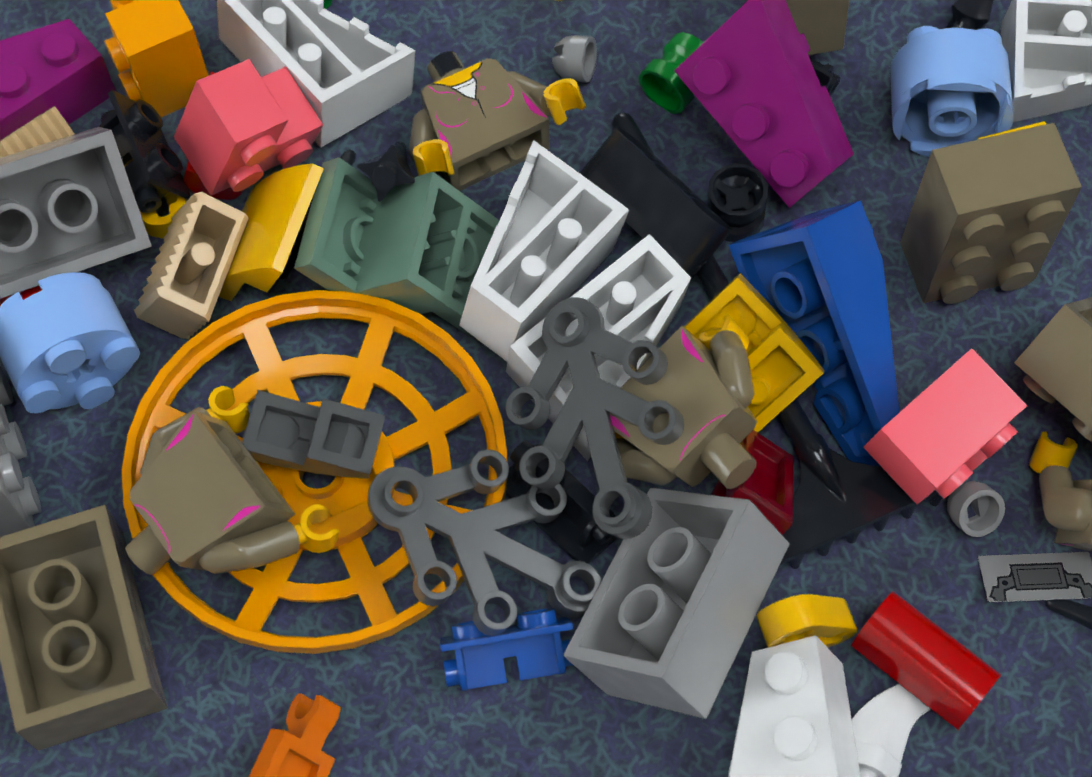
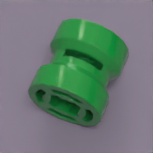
(661, 81)

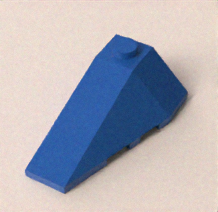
(831, 291)

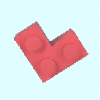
(245, 126)
(947, 429)

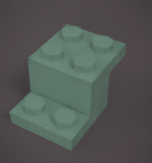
(408, 248)

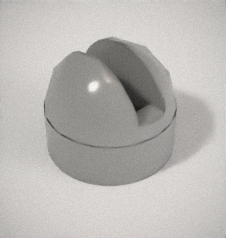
(576, 58)
(984, 501)

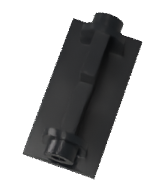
(139, 137)
(575, 526)

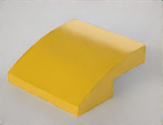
(275, 217)
(776, 356)

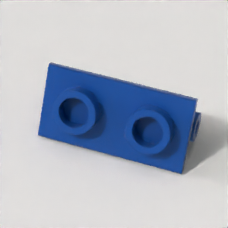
(533, 642)

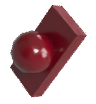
(769, 484)

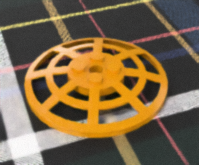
(344, 495)

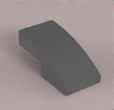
(313, 438)

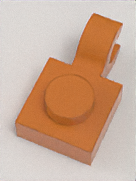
(299, 749)

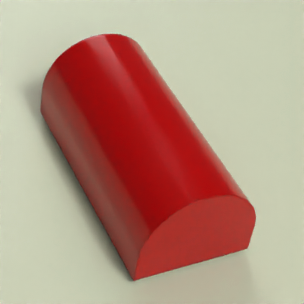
(925, 660)

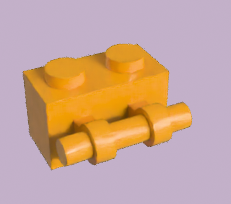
(155, 52)

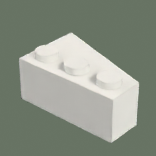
(1048, 55)
(332, 60)
(541, 250)
(637, 302)
(795, 715)

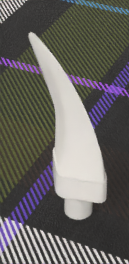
(883, 731)

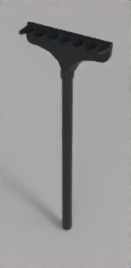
(834, 492)

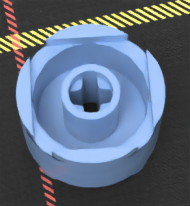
(950, 87)
(65, 343)

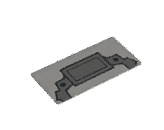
(1037, 576)

